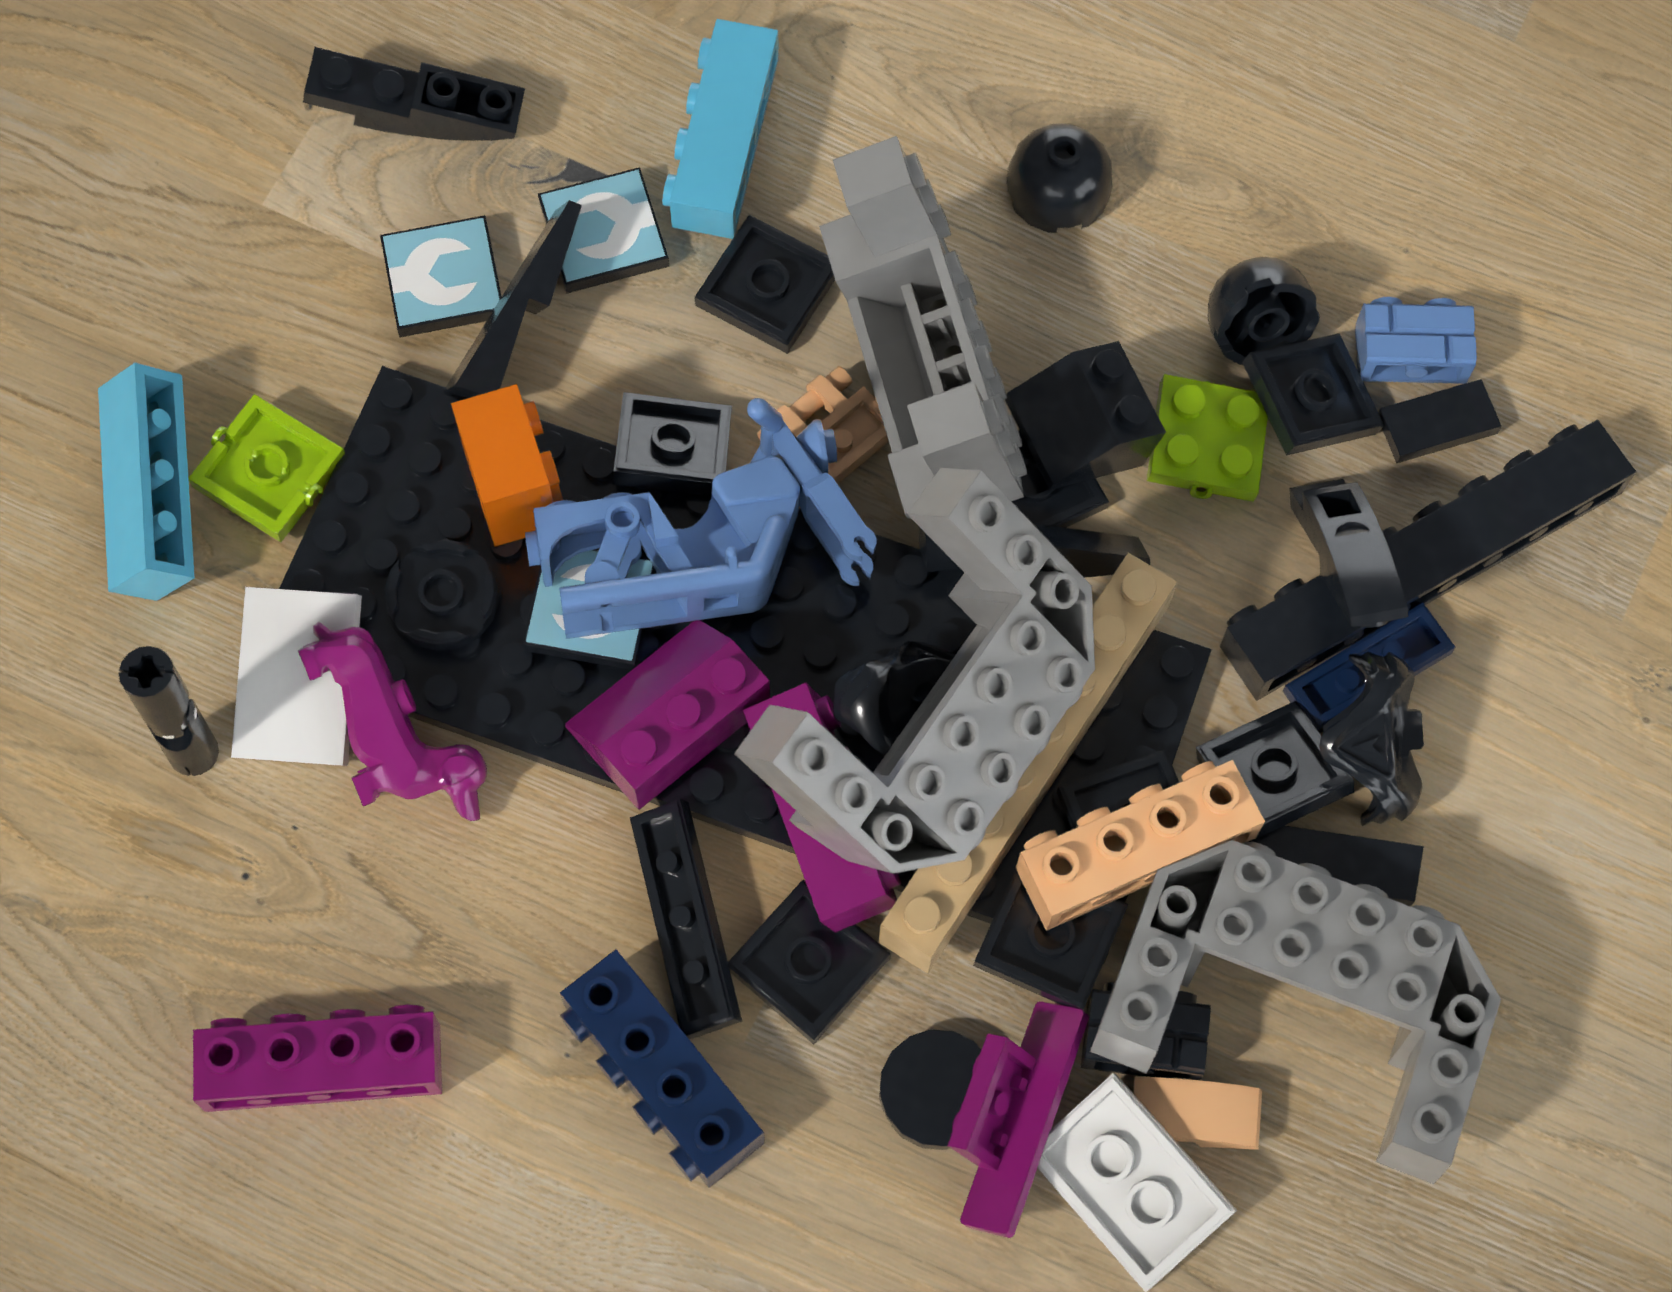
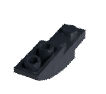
(412, 103)
(1350, 551)

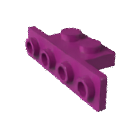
(1012, 1112)

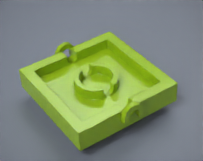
(1209, 439)
(266, 467)

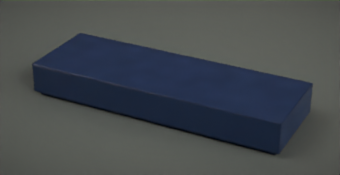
(1338, 682)

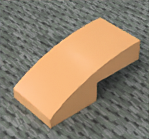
(1203, 1110)

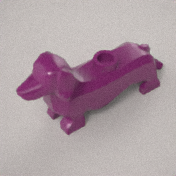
(382, 729)

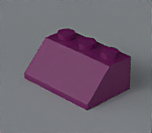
(670, 711)

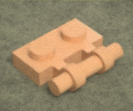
(854, 420)

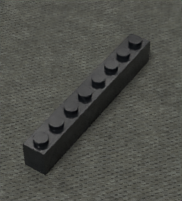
(1435, 552)

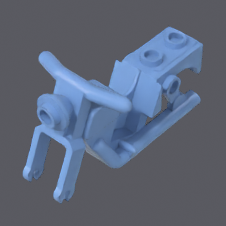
(719, 563)

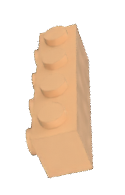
(1125, 848)

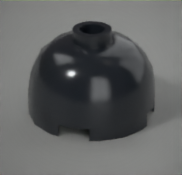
(1060, 178)
(1261, 307)

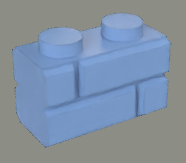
(1415, 341)

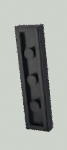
(685, 919)

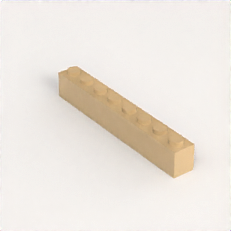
(943, 894)

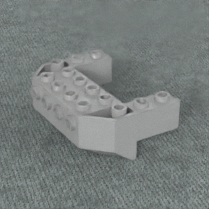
(918, 326)
(978, 721)
(1328, 941)

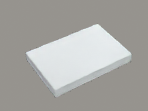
(277, 706)
(1132, 1182)

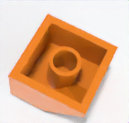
(505, 461)

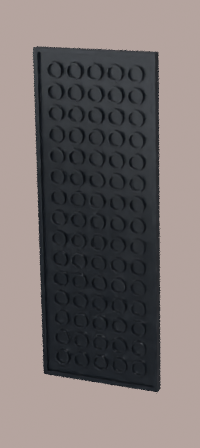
(412, 484)

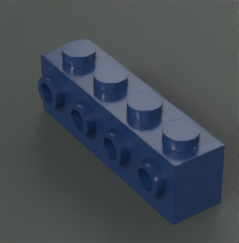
(661, 1068)

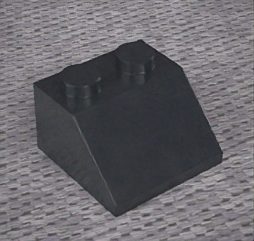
(1086, 416)

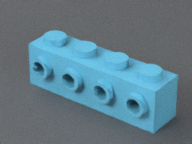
(723, 128)
(145, 483)

